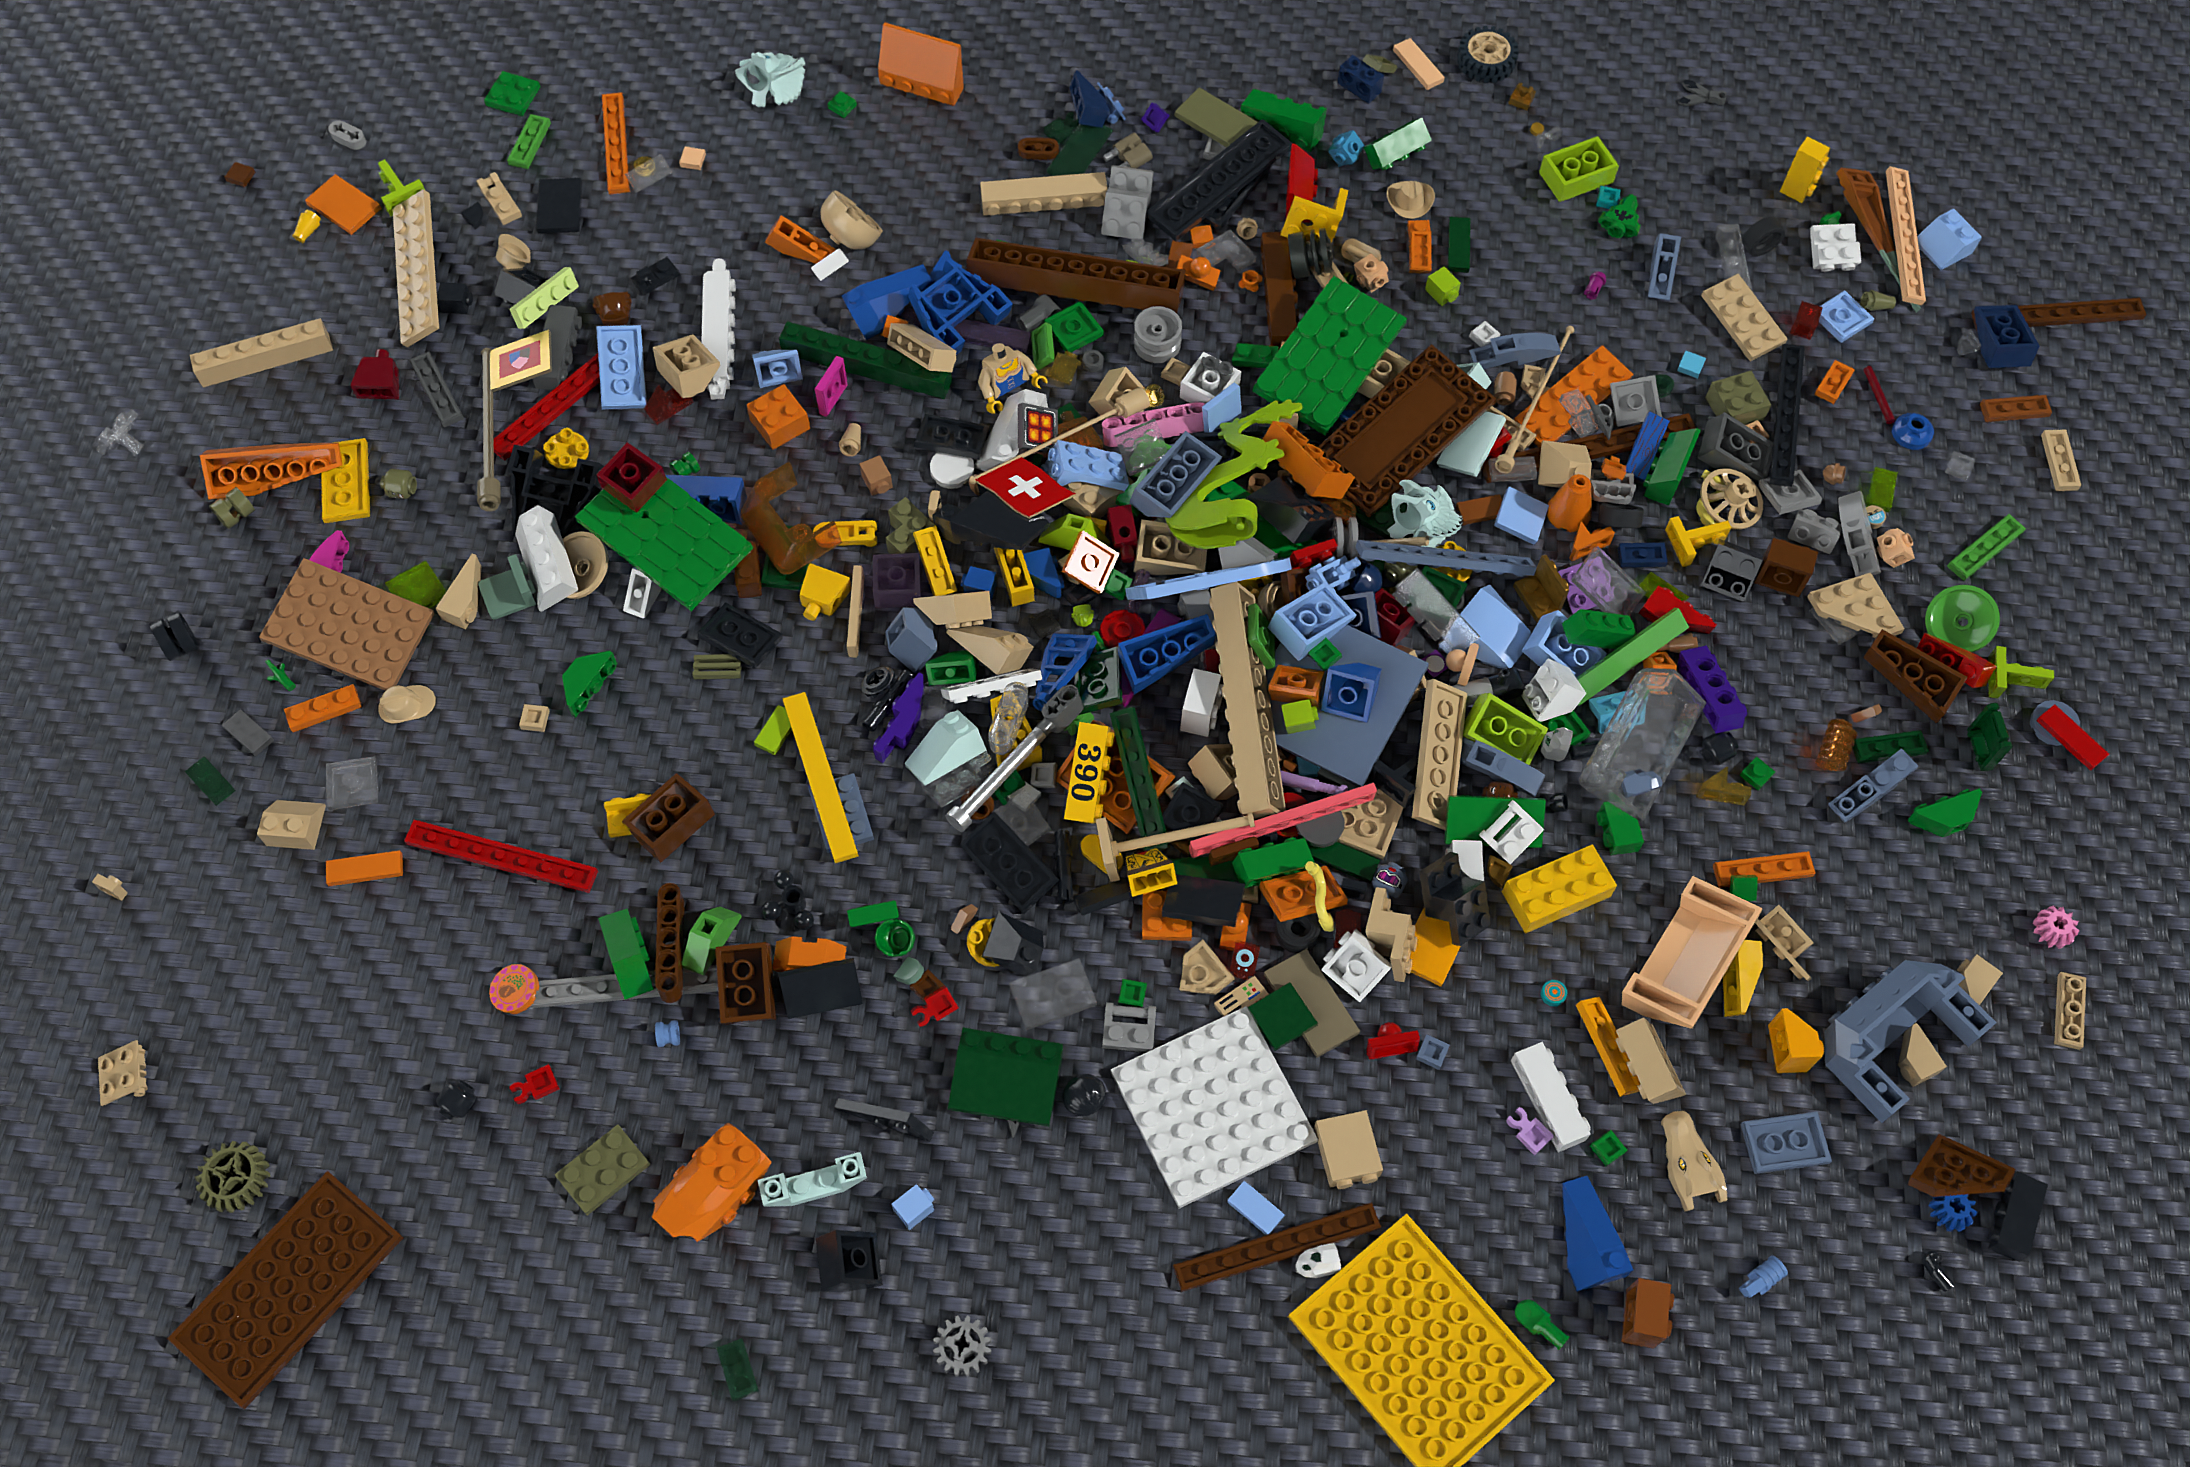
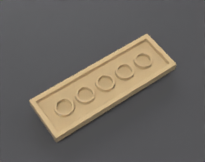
(1439, 752)

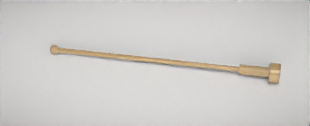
(1505, 461)

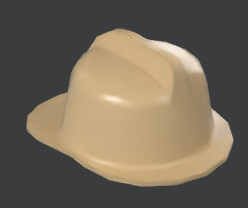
(512, 252)
(406, 703)

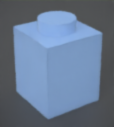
(913, 1206)

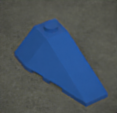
(883, 297)

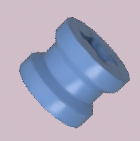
(667, 1033)

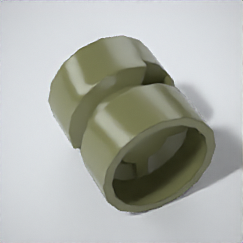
(239, 503)

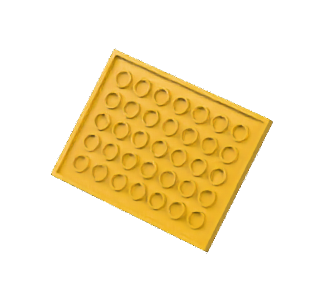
(1420, 1348)

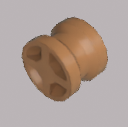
(1257, 479)

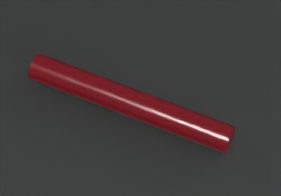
(1879, 395)

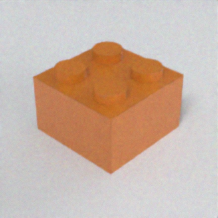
(778, 416)

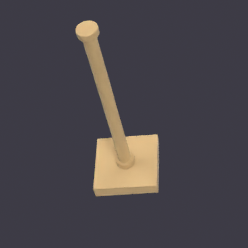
(1111, 848)

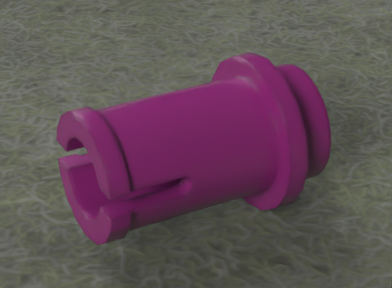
(1597, 280)

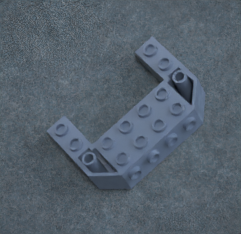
(1887, 1013)

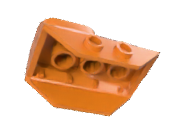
(711, 1185)

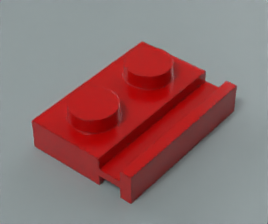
(1313, 554)

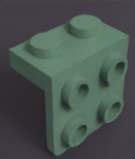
(508, 590)

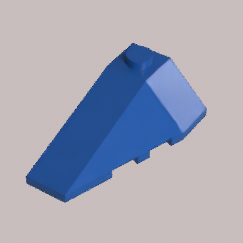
(1592, 1242)

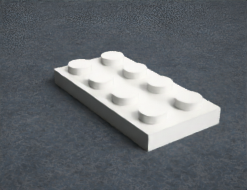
(982, 687)

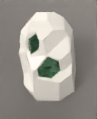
(1319, 1261)

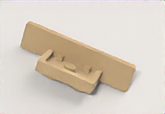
(1786, 936)

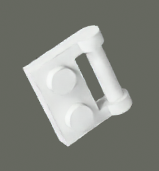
(1516, 837)

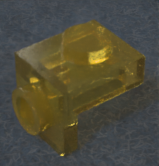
(1064, 367)

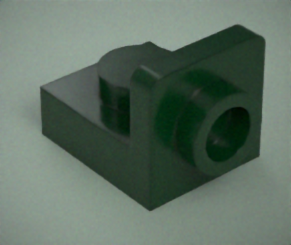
(1009, 786)

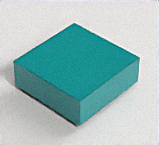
(1607, 197)

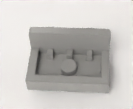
(1815, 530)

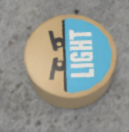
(1876, 516)

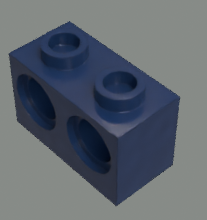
(1360, 79)

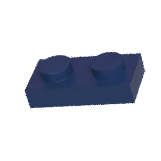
(1642, 555)

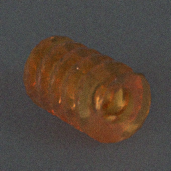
(1836, 745)

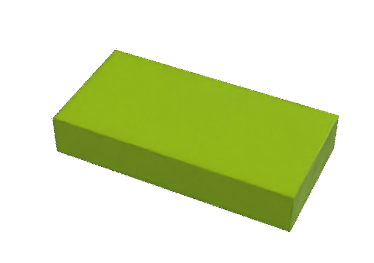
(774, 731)

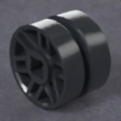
(174, 636)

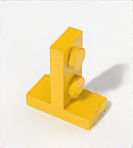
(1686, 542)

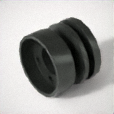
(1310, 253)

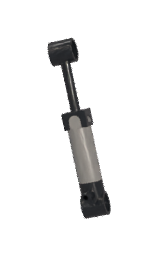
(1505, 685)

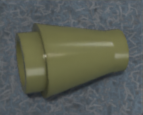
(1875, 301)

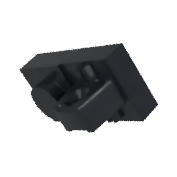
(655, 276)

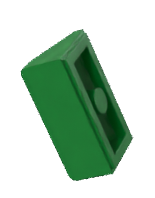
(872, 913)

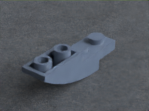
(1516, 347)
(1501, 766)
(1873, 786)

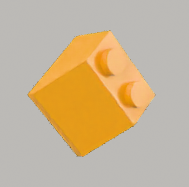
(1794, 1043)

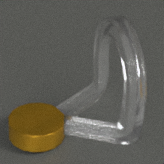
(1537, 129)

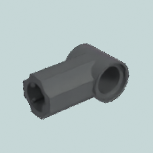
(1035, 316)

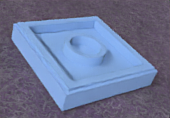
(1844, 316)
(1222, 408)
(1521, 515)

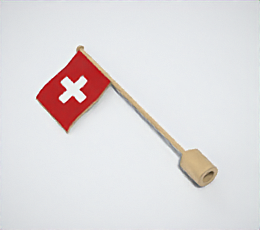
(1031, 489)

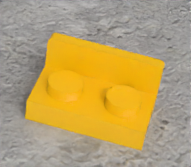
(619, 809)

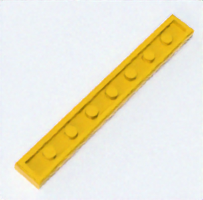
(820, 778)

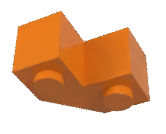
(795, 954)

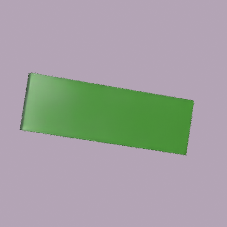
(529, 141)

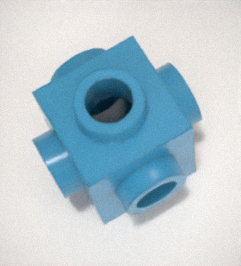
(1346, 148)

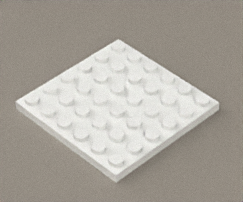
(1213, 1106)

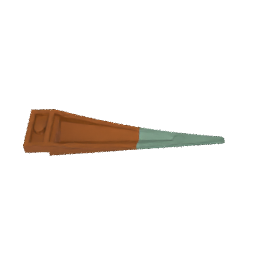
(1866, 202)

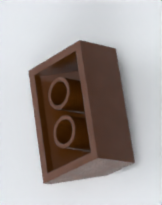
(668, 817)

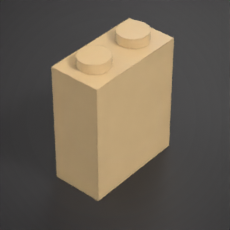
(1348, 1149)

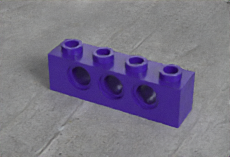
(1711, 683)

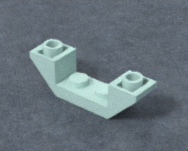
(809, 1186)

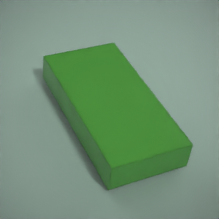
(1042, 346)

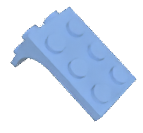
(1079, 463)

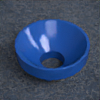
(1909, 436)

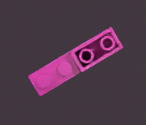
(332, 552)

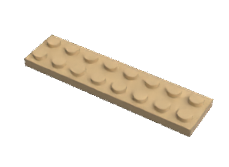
(415, 268)

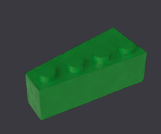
(1294, 121)

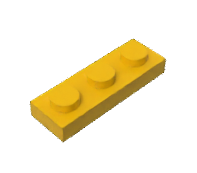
(935, 561)

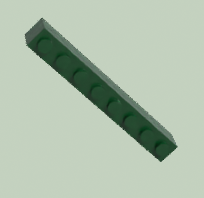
(864, 360)

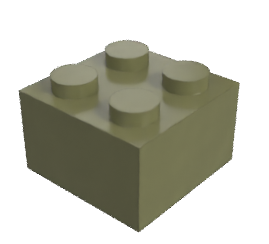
(1739, 397)

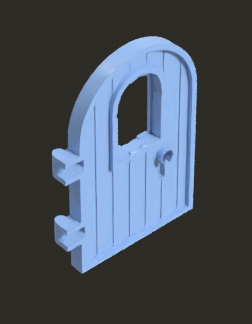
(1207, 579)

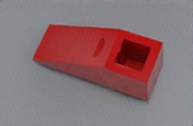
(1663, 601)
(1965, 662)

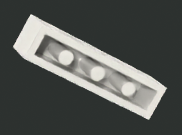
(1550, 1096)

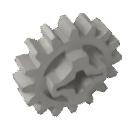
(949, 1343)

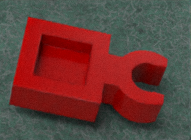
(939, 1004)
(539, 1084)

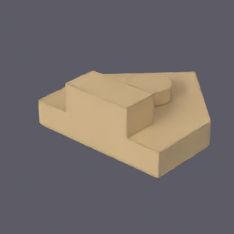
(1203, 971)

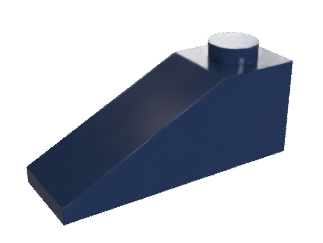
(1088, 102)

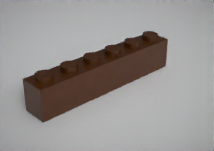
(1278, 287)

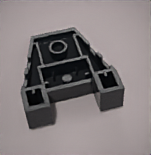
(554, 494)
(988, 521)

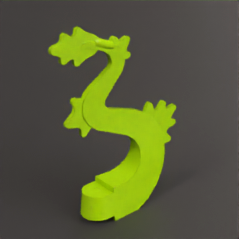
(1227, 520)

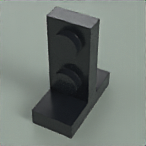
(1396, 783)

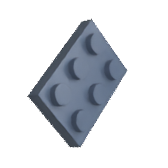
(853, 808)

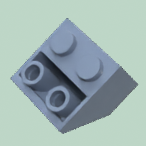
(911, 638)

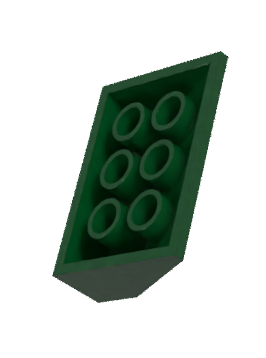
(1005, 1076)

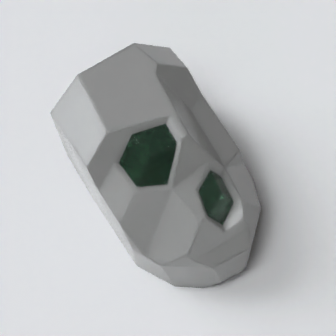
(1556, 744)

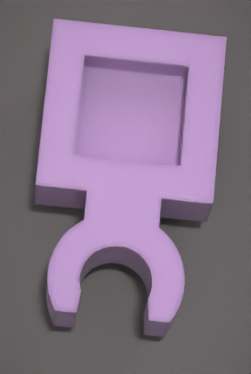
(1532, 1134)

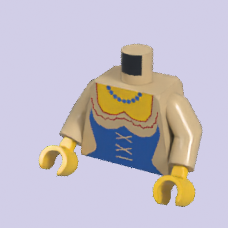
(1004, 372)

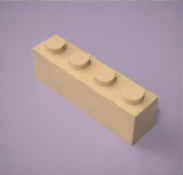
(921, 347)

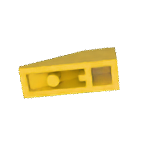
(1742, 978)

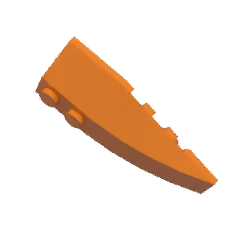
(265, 466)

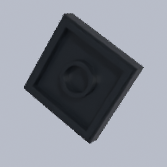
(1190, 809)

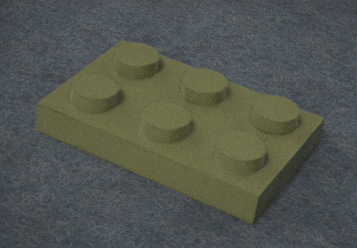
(602, 1169)

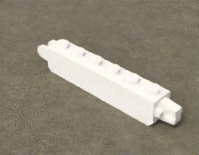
(717, 324)

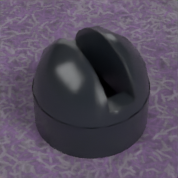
(1560, 802)

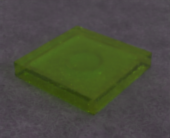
(418, 585)

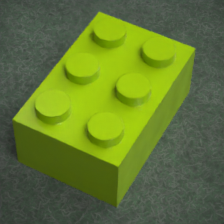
(1578, 168)

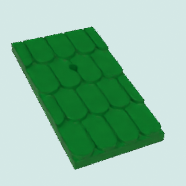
(1330, 354)
(669, 540)

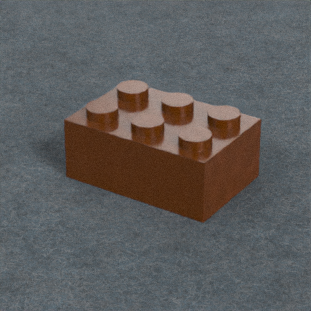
(745, 983)

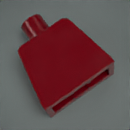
(376, 377)
(1122, 532)

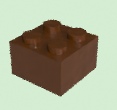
(1786, 567)

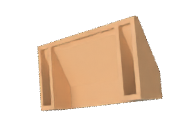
(1691, 955)

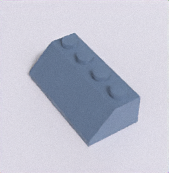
(1174, 477)

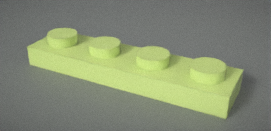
(541, 298)

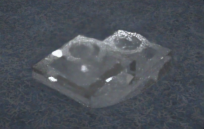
(1144, 253)
(1582, 417)

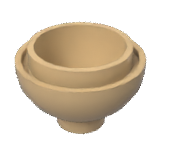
(1270, 599)

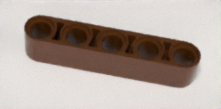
(669, 952)

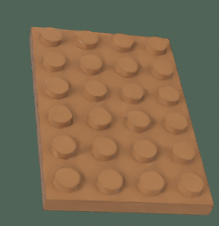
(347, 625)

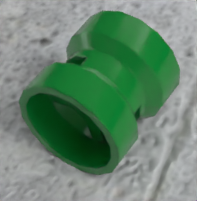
(685, 465)

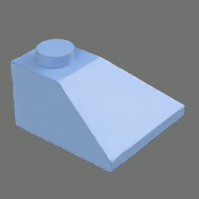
(777, 367)

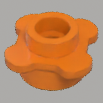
(1254, 277)

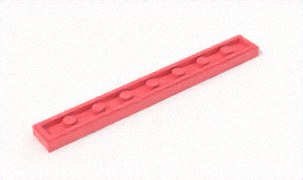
(1285, 819)

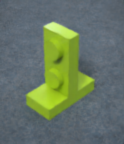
(398, 192)
(2015, 674)

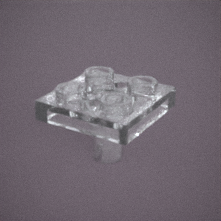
(120, 434)

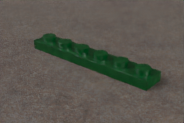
(1138, 775)

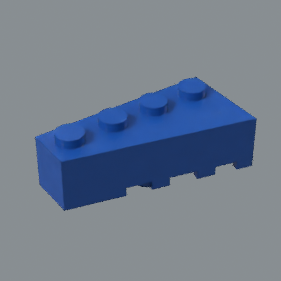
(719, 494)
(1162, 651)

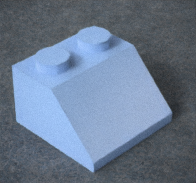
(1948, 239)

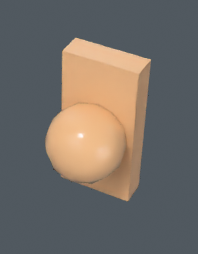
(1459, 661)

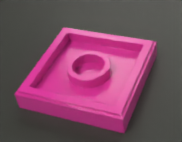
(831, 386)

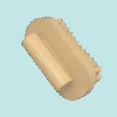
(1356, 250)

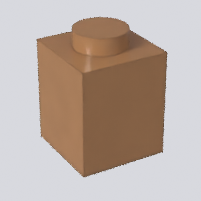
(876, 475)

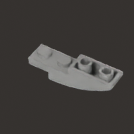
(1857, 534)

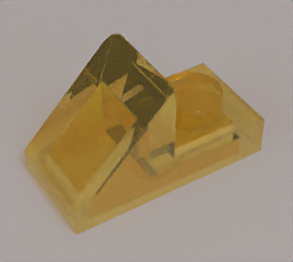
(1719, 790)

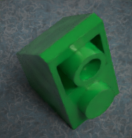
(1620, 830)

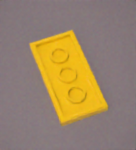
(347, 486)

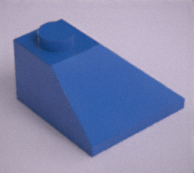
(1351, 690)

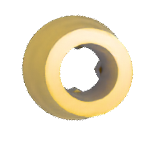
(306, 225)

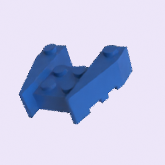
(953, 300)

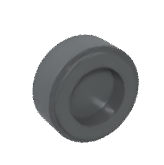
(1092, 361)

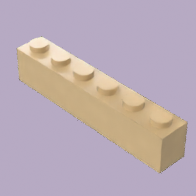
(1043, 193)
(261, 352)

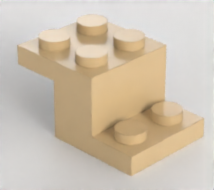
(1391, 934)

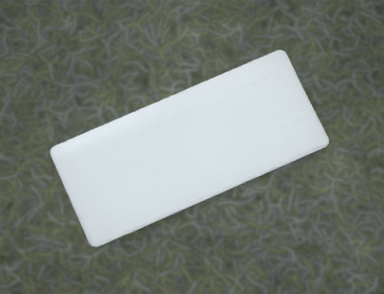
(829, 264)

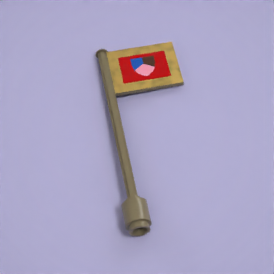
(502, 369)

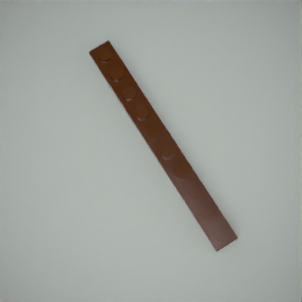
(1599, 446)

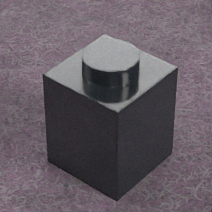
(454, 298)

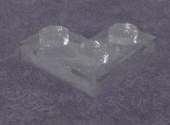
(1227, 247)

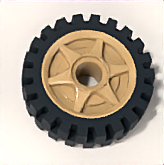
(1487, 54)

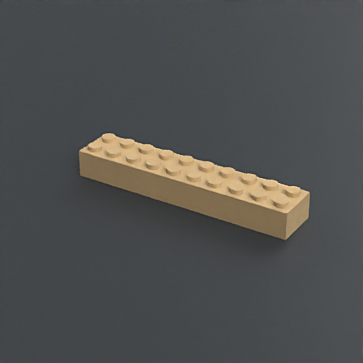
(1247, 705)

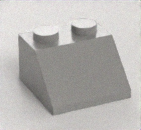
(1245, 553)

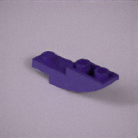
(906, 719)

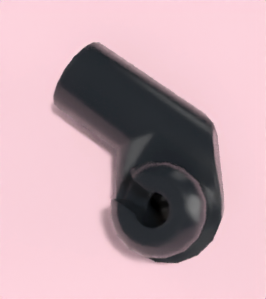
(1931, 1263)

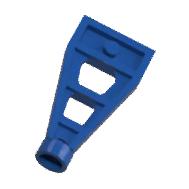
(1061, 645)

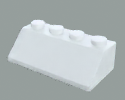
(1003, 438)
(545, 557)

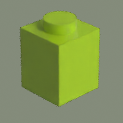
(1443, 286)
(1299, 716)

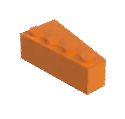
(1307, 465)

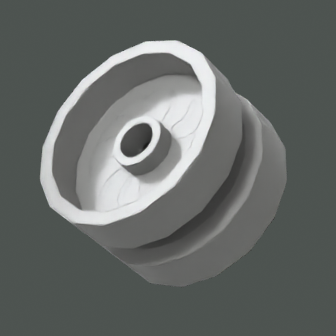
(1157, 334)

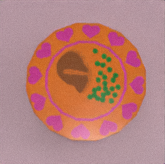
(514, 989)

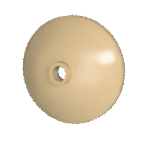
(588, 561)

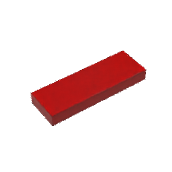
(2072, 737)

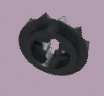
(870, 683)

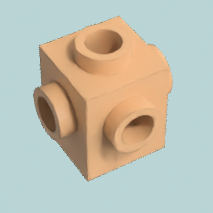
(1371, 277)
(1895, 547)

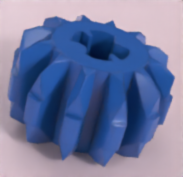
(1946, 1213)

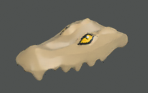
(1689, 1162)

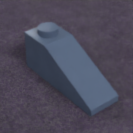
(1663, 266)

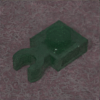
(1061, 129)

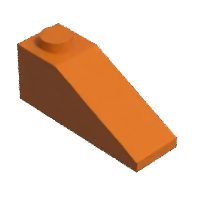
(797, 242)

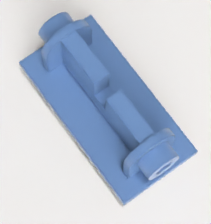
(1115, 107)

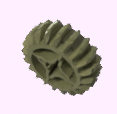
(236, 1156)

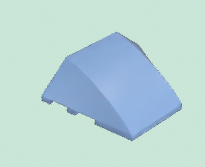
(1499, 629)

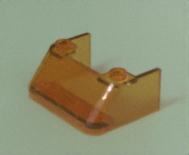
(785, 547)

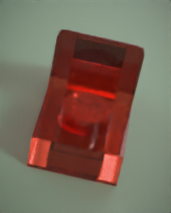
(665, 404)

